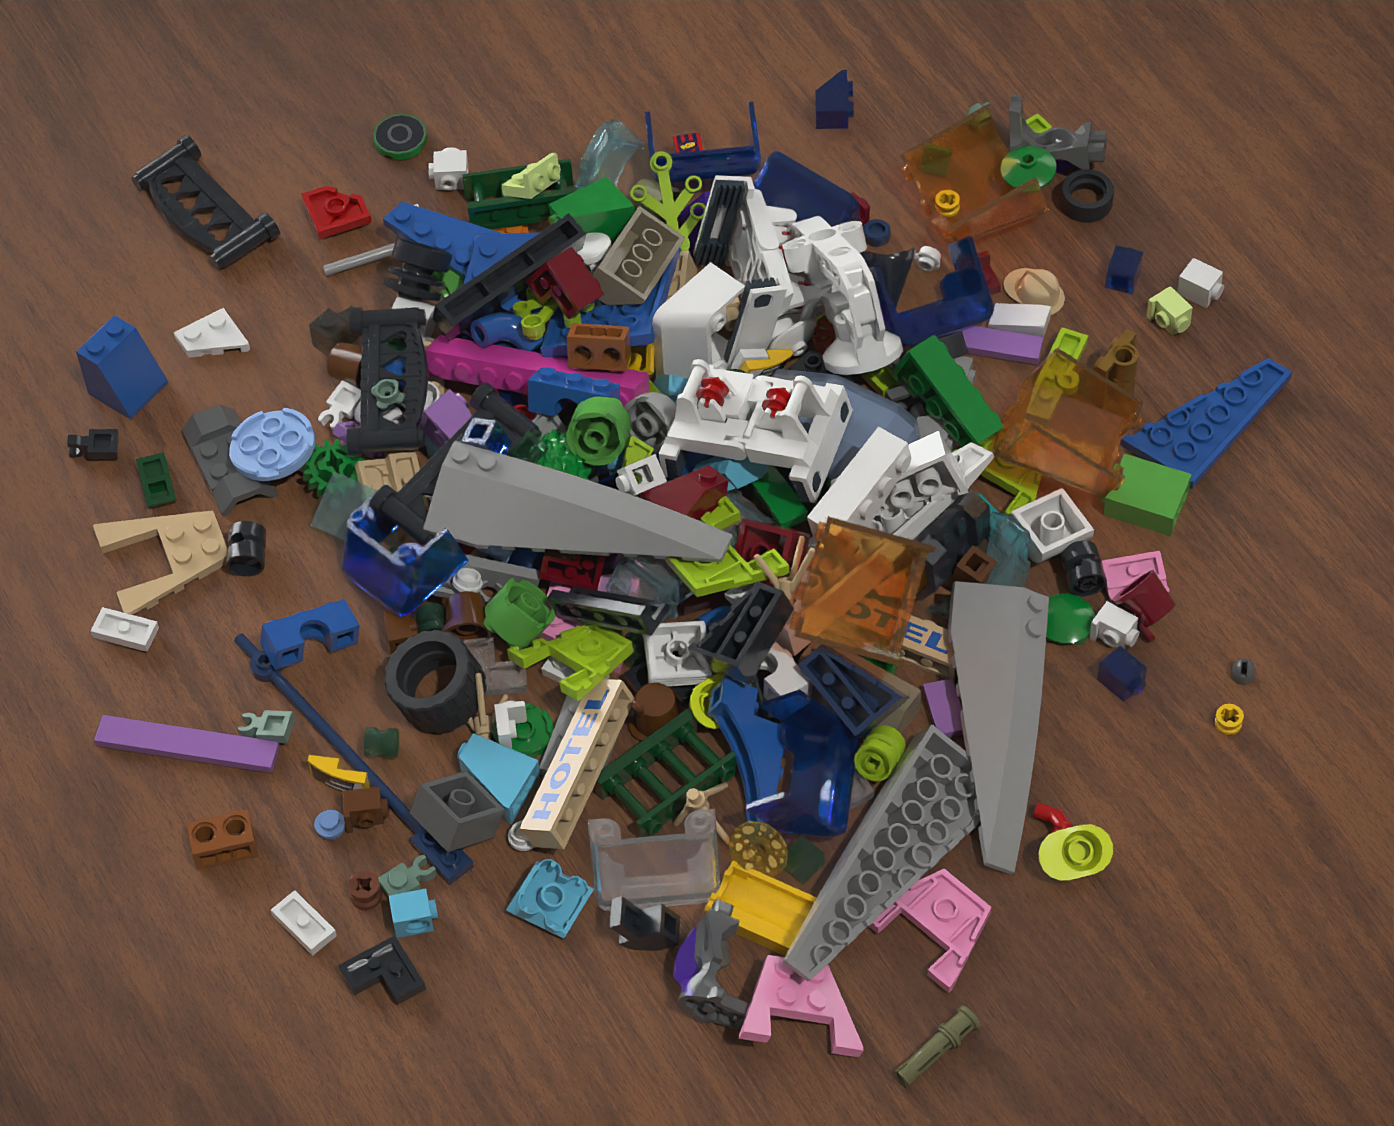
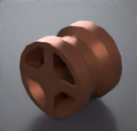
(365, 898)

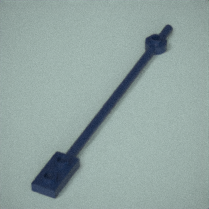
(447, 864)

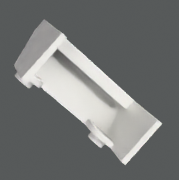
(690, 318)

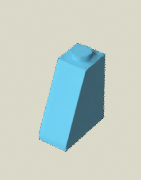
(500, 771)

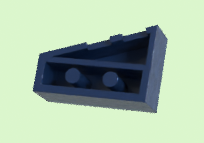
(851, 690)

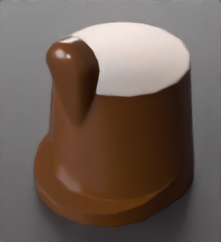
(345, 363)
(466, 615)
(652, 708)

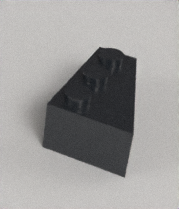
(745, 635)

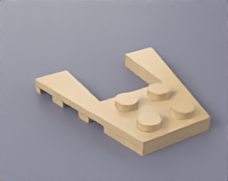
(189, 541)

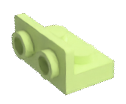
(533, 178)

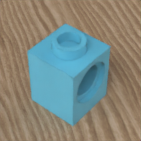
(412, 913)

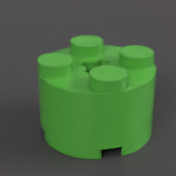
(598, 430)
(518, 613)

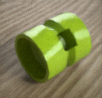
(879, 753)

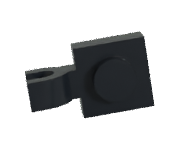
(98, 445)

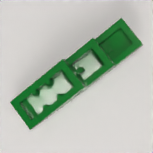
(778, 498)

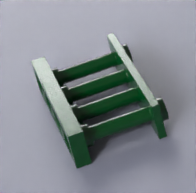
(508, 209)
(659, 747)

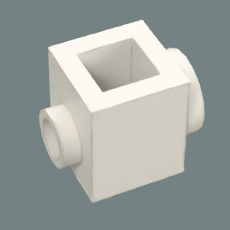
(448, 168)

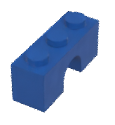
(551, 389)
(330, 623)

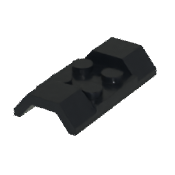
(953, 535)

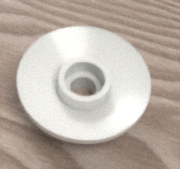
(795, 337)

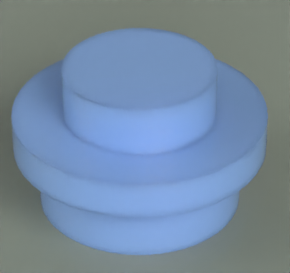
(329, 824)

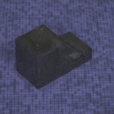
(330, 330)

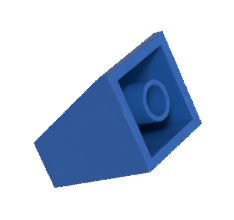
(120, 368)

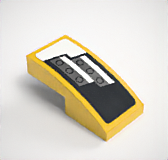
(766, 367)
(329, 773)

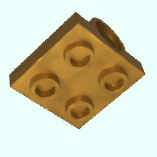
(1120, 362)

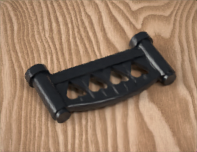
(181, 163)
(377, 328)
(407, 505)

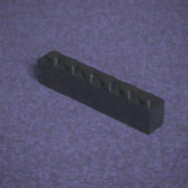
(506, 277)

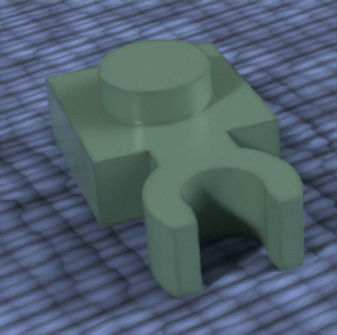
(271, 726)
(405, 879)

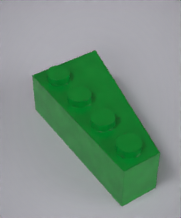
(948, 393)

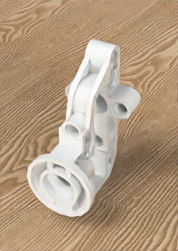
(848, 294)

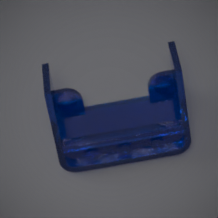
(708, 163)
(797, 188)
(963, 303)
(402, 578)
(820, 772)

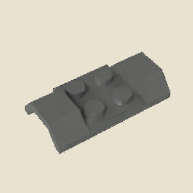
(209, 441)

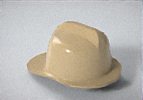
(1035, 288)

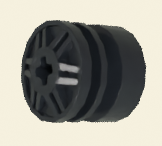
(418, 269)

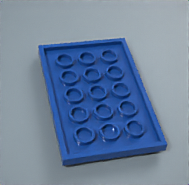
(636, 316)

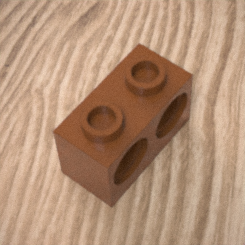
(598, 341)
(223, 846)

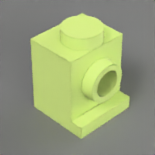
(1170, 311)

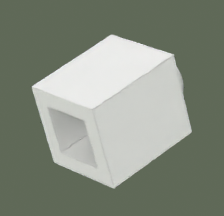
(1200, 283)

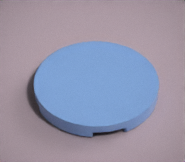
(272, 444)

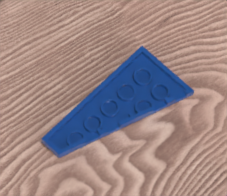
(439, 232)
(1207, 426)

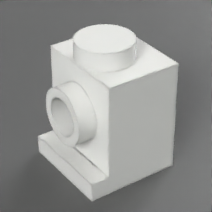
(648, 472)
(1114, 626)

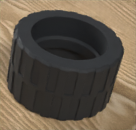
(418, 658)

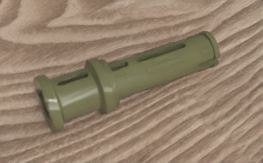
(947, 1037)

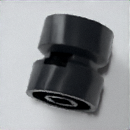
(246, 548)
(1083, 568)

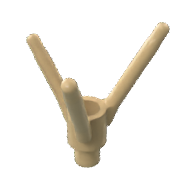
(790, 583)
(483, 724)
(698, 801)

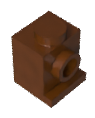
(974, 567)
(398, 629)
(364, 808)

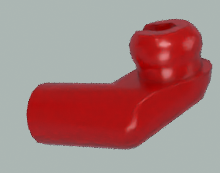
(1052, 815)

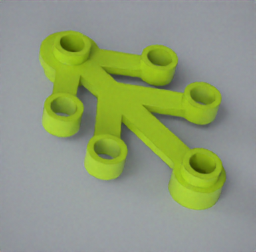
(669, 209)
(534, 325)

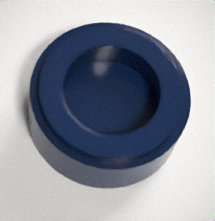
(877, 232)

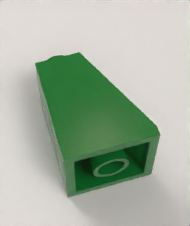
(595, 208)

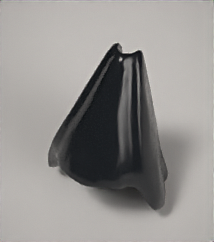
(893, 268)

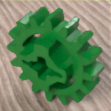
(332, 455)

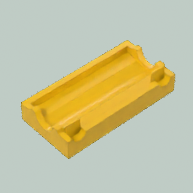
(765, 907)

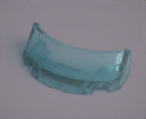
(608, 153)
(1009, 548)

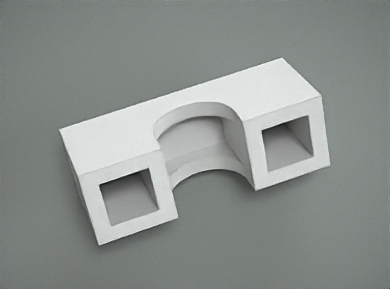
(785, 674)

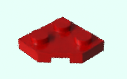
(334, 211)

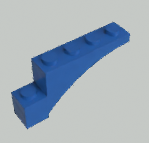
(750, 738)

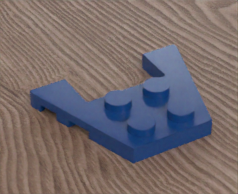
(490, 250)

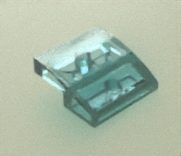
(338, 503)

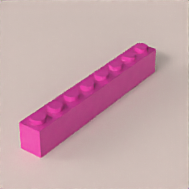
(511, 367)

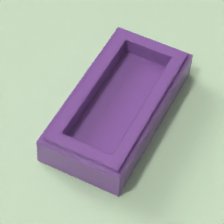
(944, 706)

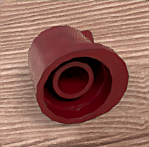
(1146, 600)

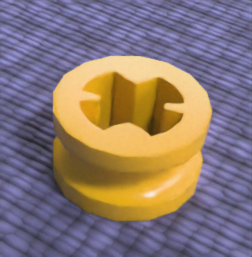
(948, 197)
(1229, 711)

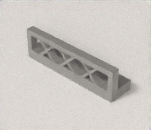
(493, 574)

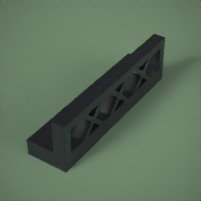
(608, 609)

